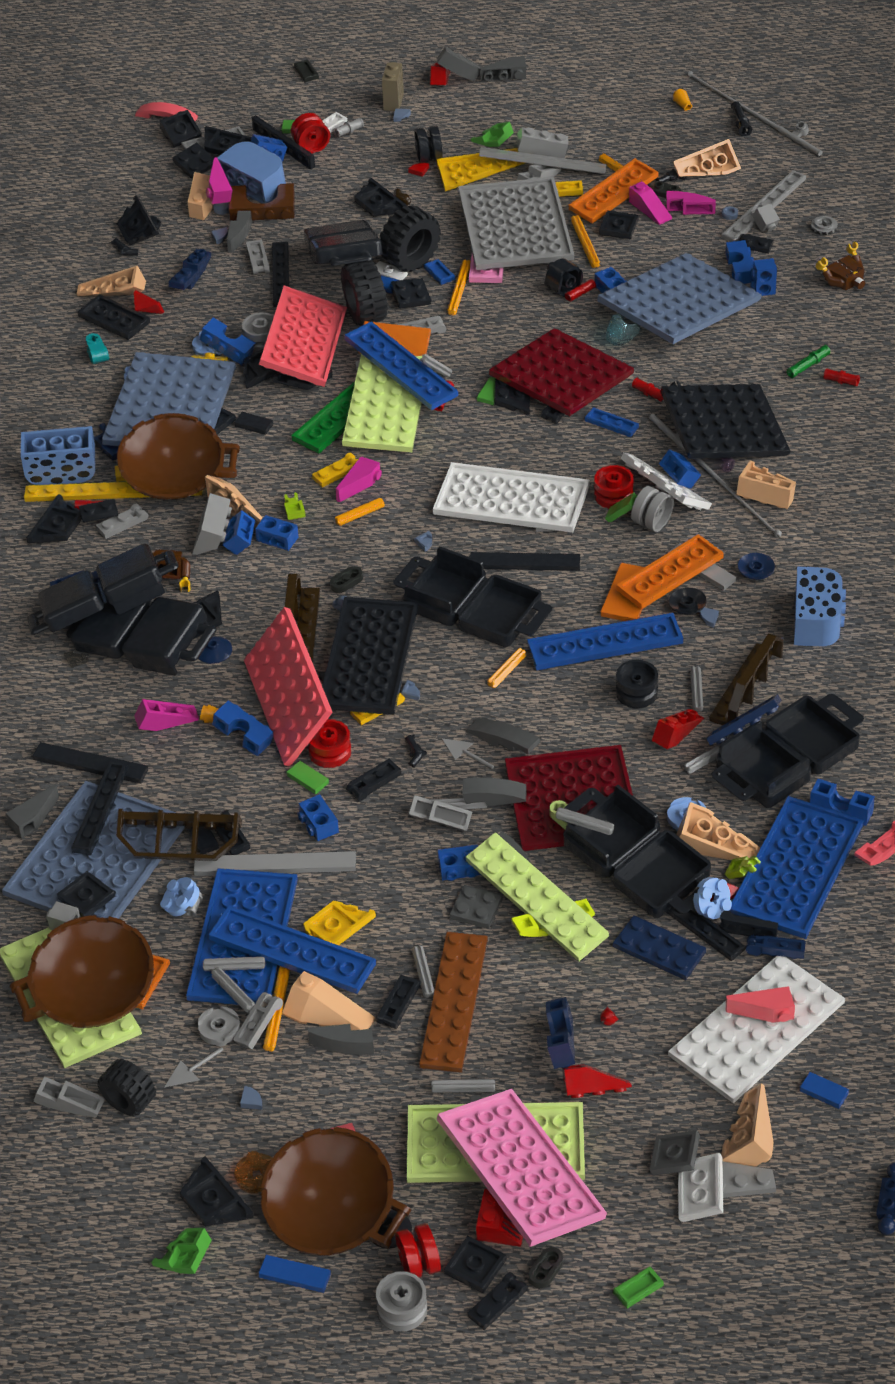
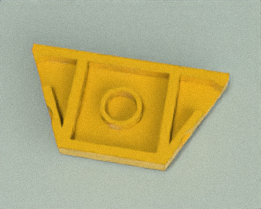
(337, 922)

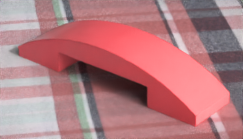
(161, 109)
(879, 849)

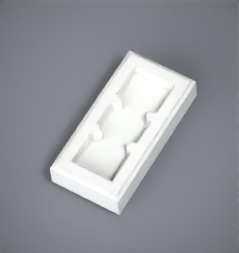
(334, 121)
(390, 271)

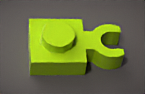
(294, 508)
(740, 867)

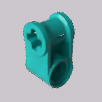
(96, 349)

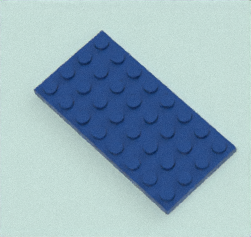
(797, 866)
(254, 892)

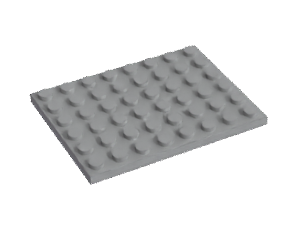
(515, 223)

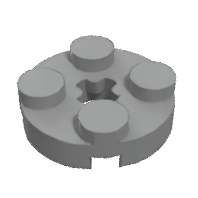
(222, 1035)

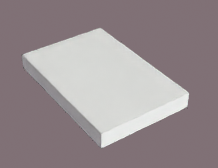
(701, 1189)

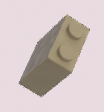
(392, 86)

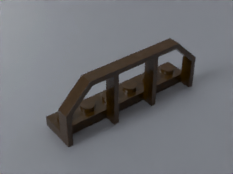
(308, 610)
(742, 685)
(171, 821)

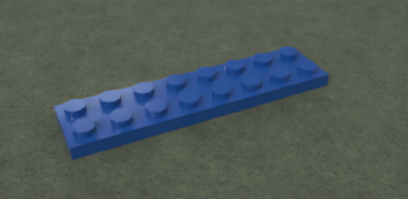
(401, 365)
(604, 641)
(292, 949)

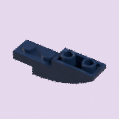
(192, 270)

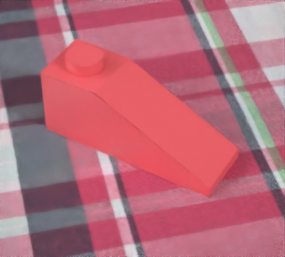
(765, 1005)

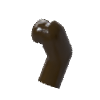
(402, 196)

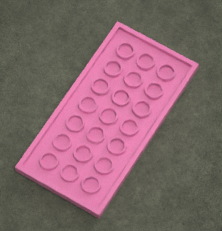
(521, 1167)

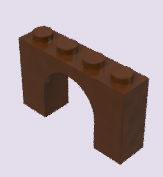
(280, 208)

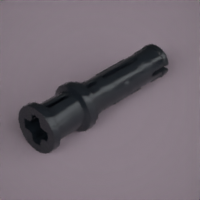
(741, 121)

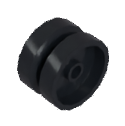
(428, 144)
(637, 683)

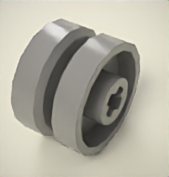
(257, 328)
(652, 508)
(401, 1301)

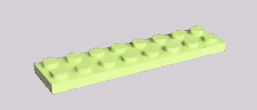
(537, 896)

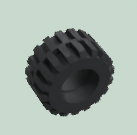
(126, 1087)

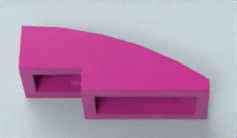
(689, 203)

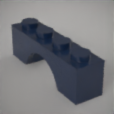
(561, 1041)

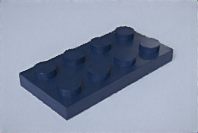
(751, 716)
(659, 947)

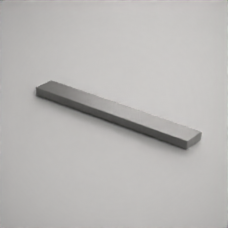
(542, 160)
(774, 196)
(281, 863)

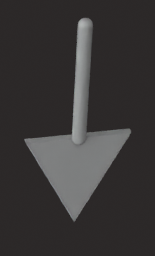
(457, 748)
(183, 1074)

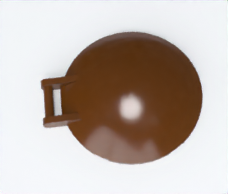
(173, 456)
(87, 973)
(330, 1193)

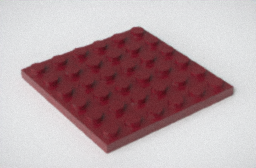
(561, 371)
(561, 778)

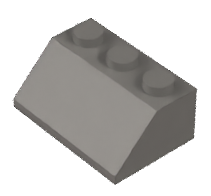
(542, 142)
(212, 524)

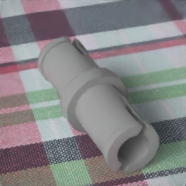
(348, 127)

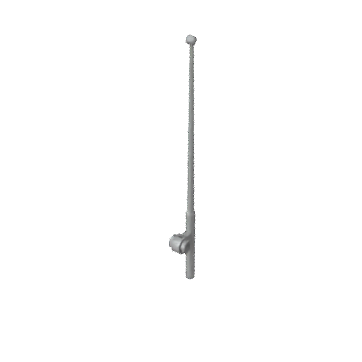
(800, 130)
(676, 439)

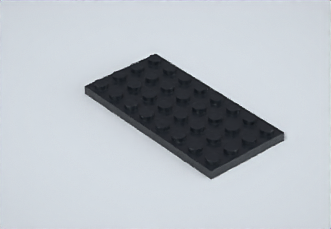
(369, 655)

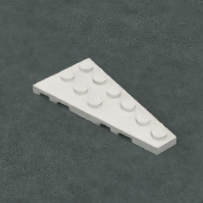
(665, 483)

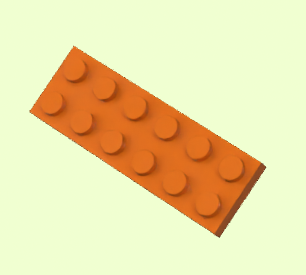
(612, 191)
(669, 571)

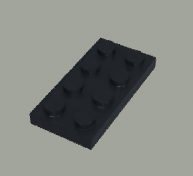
(114, 317)

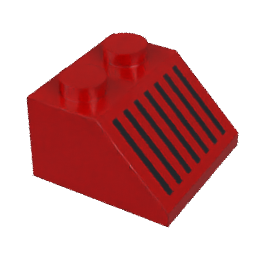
(494, 1224)

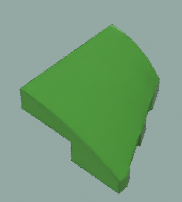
(495, 135)
(185, 1252)

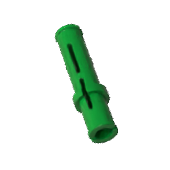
(813, 358)

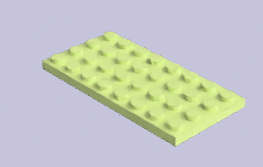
(380, 412)
(68, 1042)
(437, 1159)

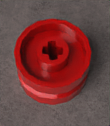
(310, 132)
(612, 485)
(330, 745)
(418, 1250)

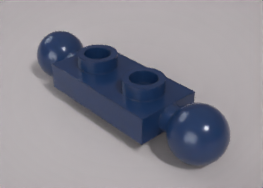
(886, 1203)

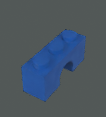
(739, 256)
(236, 349)
(232, 717)
(826, 795)

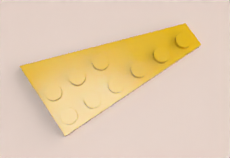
(469, 168)

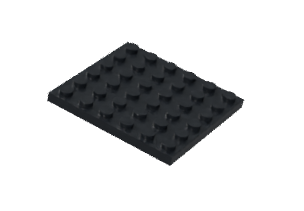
(724, 421)

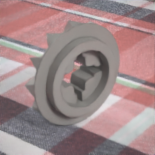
(829, 222)

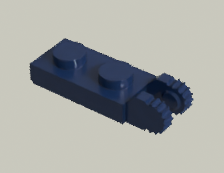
(776, 946)

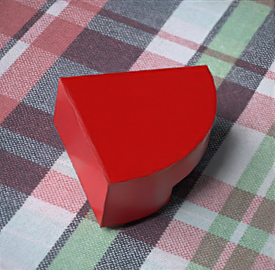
(419, 169)

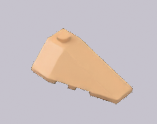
(714, 160)
(117, 283)
(238, 501)
(712, 836)
(319, 1003)
(752, 1133)

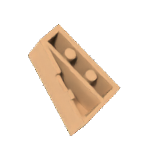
(198, 203)
(765, 487)

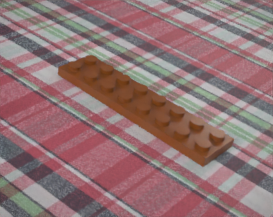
(453, 1002)

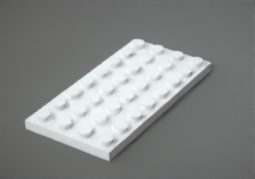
(511, 497)
(738, 1050)

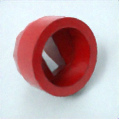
(608, 1017)

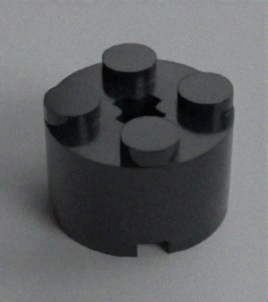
(563, 276)

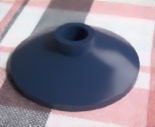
(756, 566)
(216, 651)

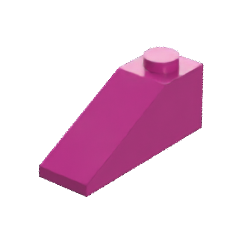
(219, 188)
(647, 202)
(359, 478)
(162, 715)

